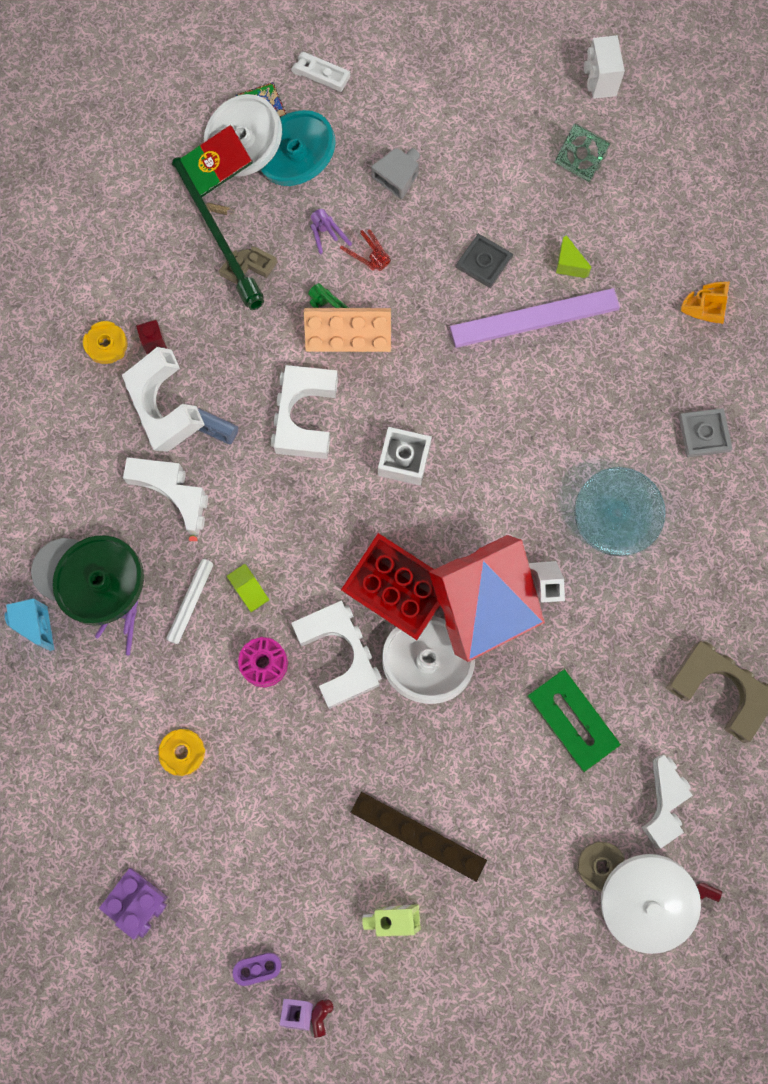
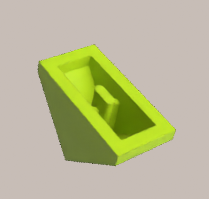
(571, 261)
(248, 587)

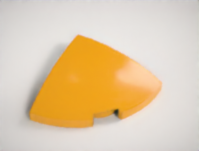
(708, 304)

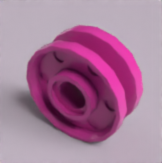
(257, 649)

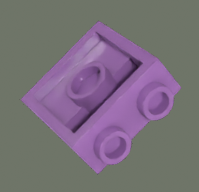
(134, 904)

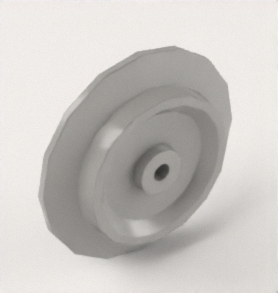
(45, 564)

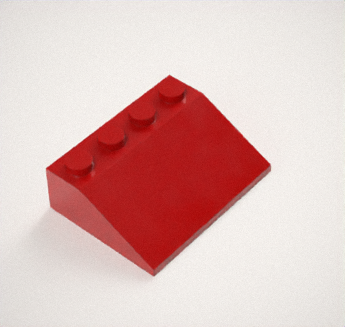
(394, 586)

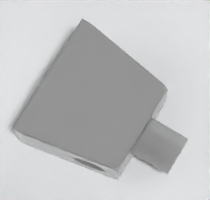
(397, 171)

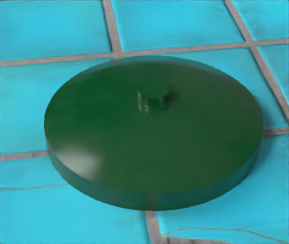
(98, 580)

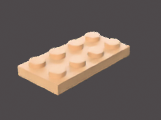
(347, 329)

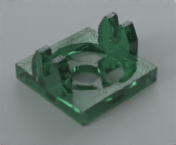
(602, 145)

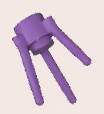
(323, 222)
(128, 627)

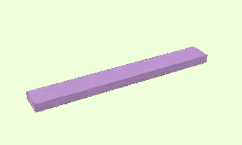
(534, 318)

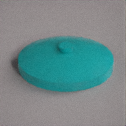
(303, 150)

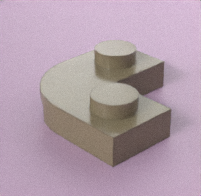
(252, 259)

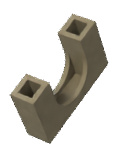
(752, 694)

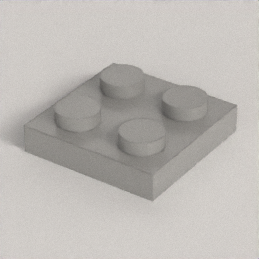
(705, 432)

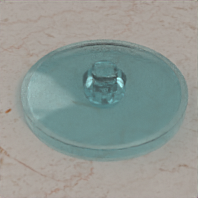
(619, 511)

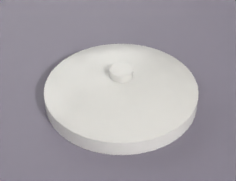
(255, 125)
(425, 667)
(650, 903)

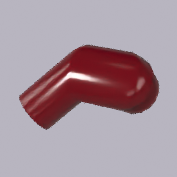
(709, 892)
(318, 1015)

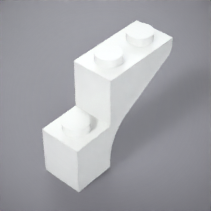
(670, 793)

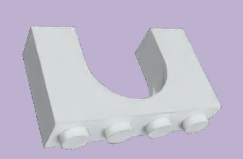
(143, 383)
(296, 384)
(548, 581)
(336, 621)

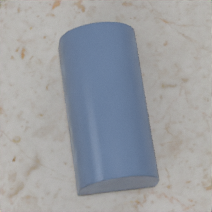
(218, 427)

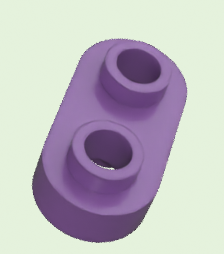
(257, 968)

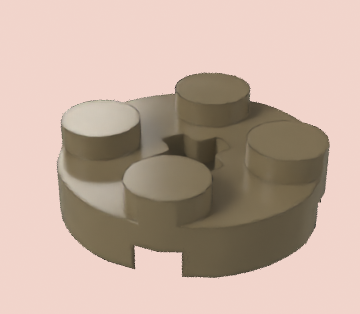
(590, 856)

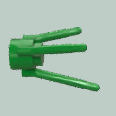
(323, 296)

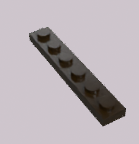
(419, 836)

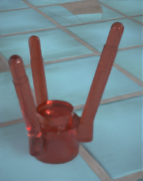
(378, 257)

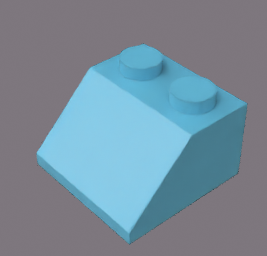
(32, 621)

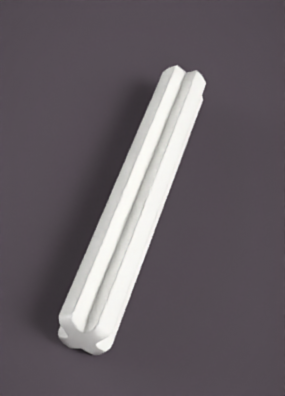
(189, 601)

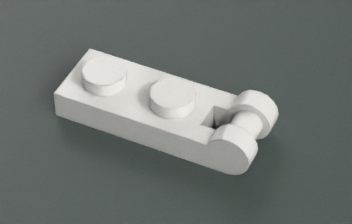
(321, 71)

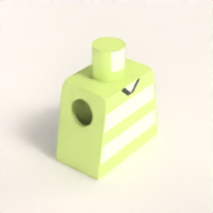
(404, 920)

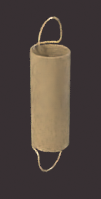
(218, 208)

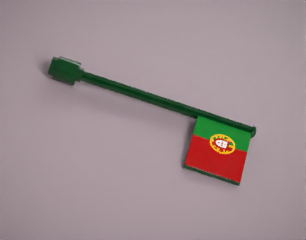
(203, 172)

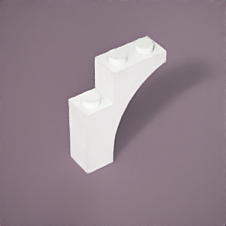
(167, 480)

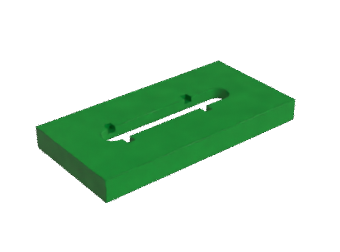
(582, 754)

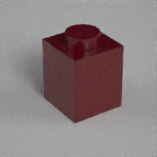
(151, 336)

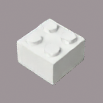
(604, 67)
(404, 456)

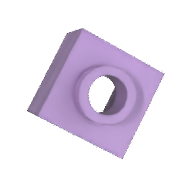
(289, 1011)

